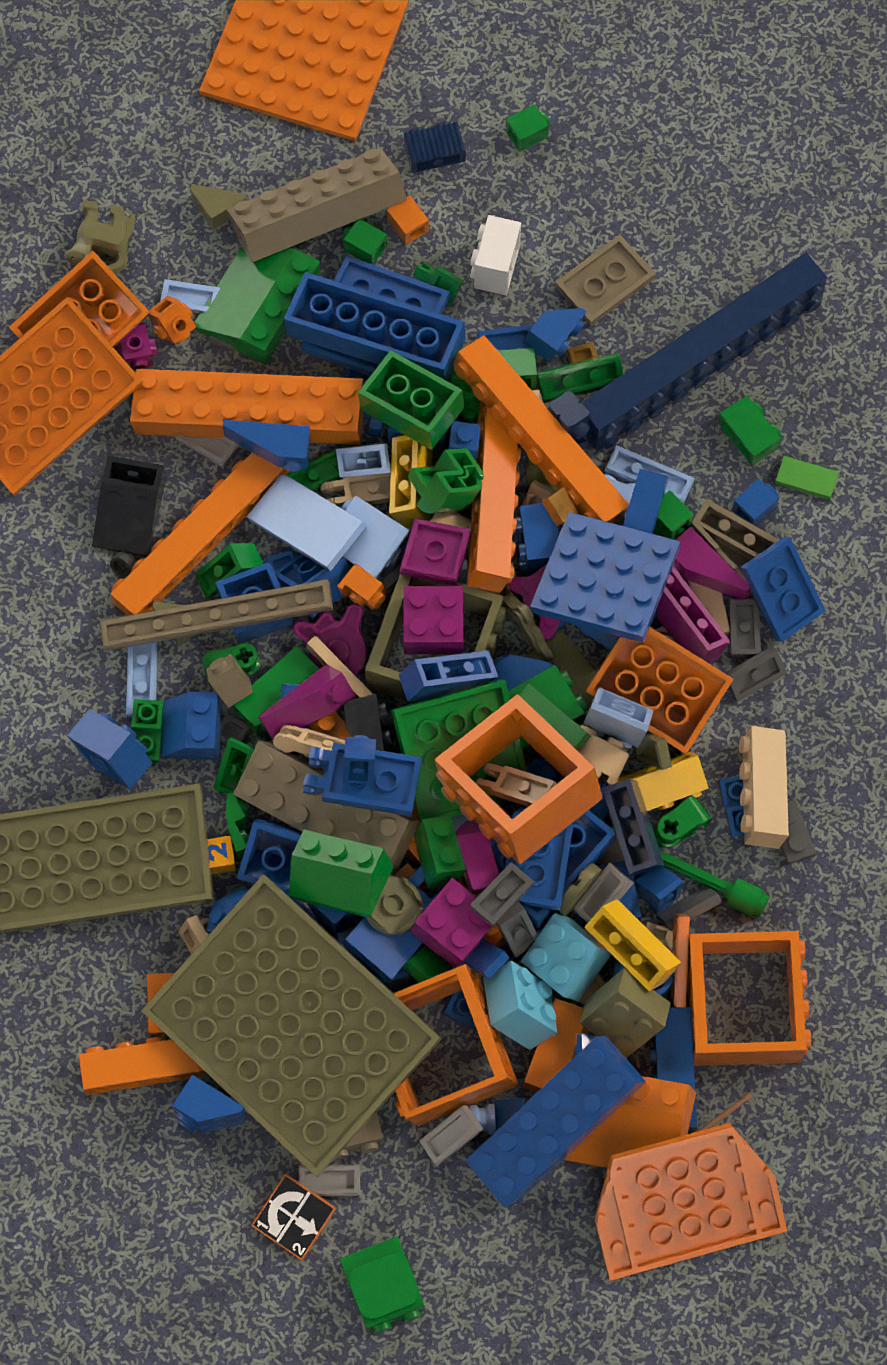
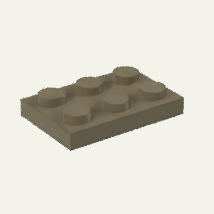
(605, 279)

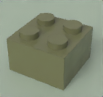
(625, 1012)

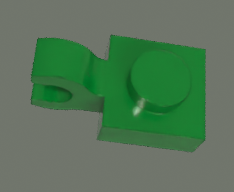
(440, 278)

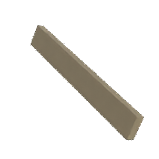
(216, 615)

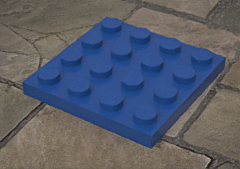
(384, 283)
(605, 577)

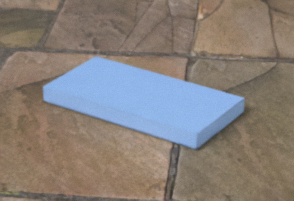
(306, 521)

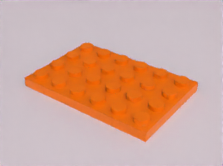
(55, 390)

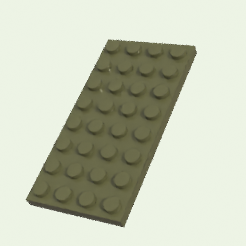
(103, 858)

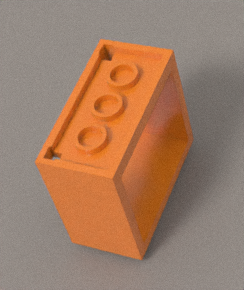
(754, 1052)
(504, 1078)

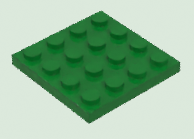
(438, 723)

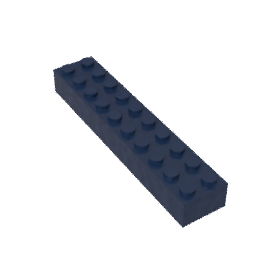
(704, 350)

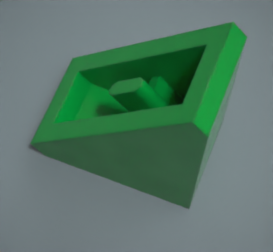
(232, 766)

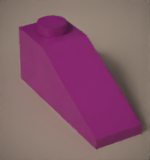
(703, 566)
(309, 701)

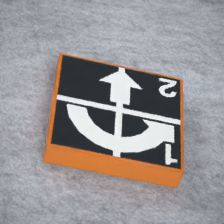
(294, 1217)

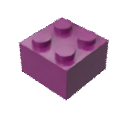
(433, 619)
(450, 924)

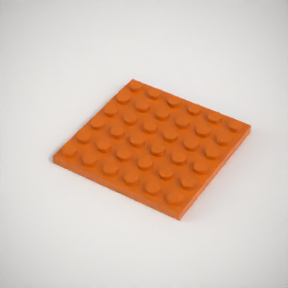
(305, 59)

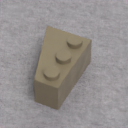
(731, 536)

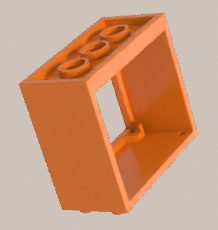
(544, 817)

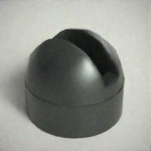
(118, 560)

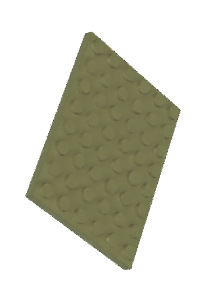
(291, 1025)

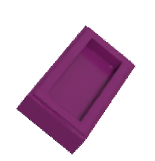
(478, 860)

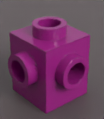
(137, 348)

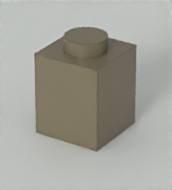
(229, 680)

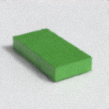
(806, 477)

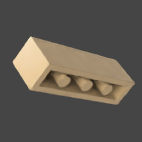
(764, 787)

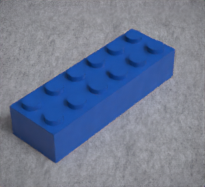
(372, 325)
(555, 1121)

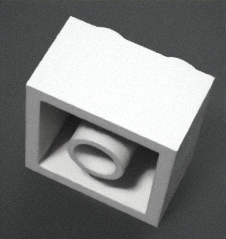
(496, 254)

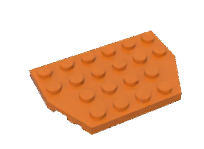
(684, 1201)

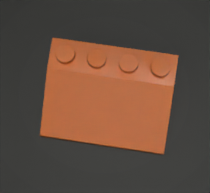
(98, 296)
(668, 681)
(649, 1116)

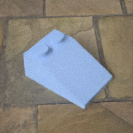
(618, 718)

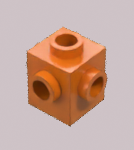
(172, 320)

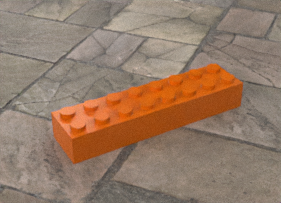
(199, 402)

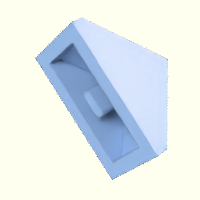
(363, 460)

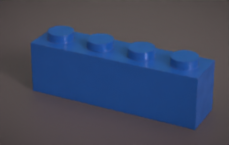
(674, 1053)

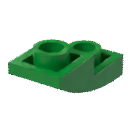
(147, 724)
(236, 820)
(426, 964)

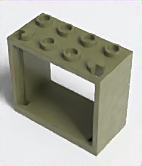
(474, 599)

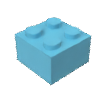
(566, 957)
(520, 1005)

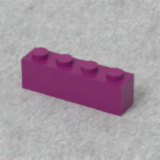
(689, 620)

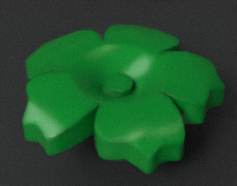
(470, 409)

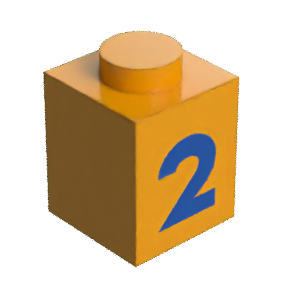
(221, 855)

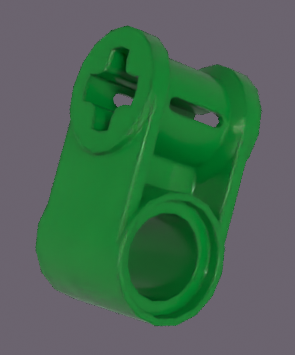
(236, 652)
(684, 820)

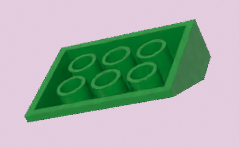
(255, 301)

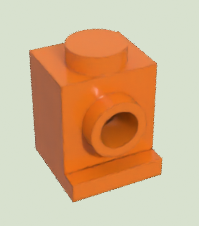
(362, 588)

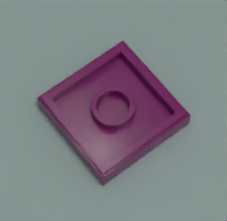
(435, 551)

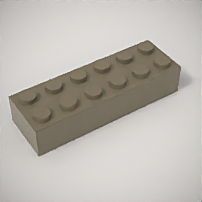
(316, 204)
(275, 785)

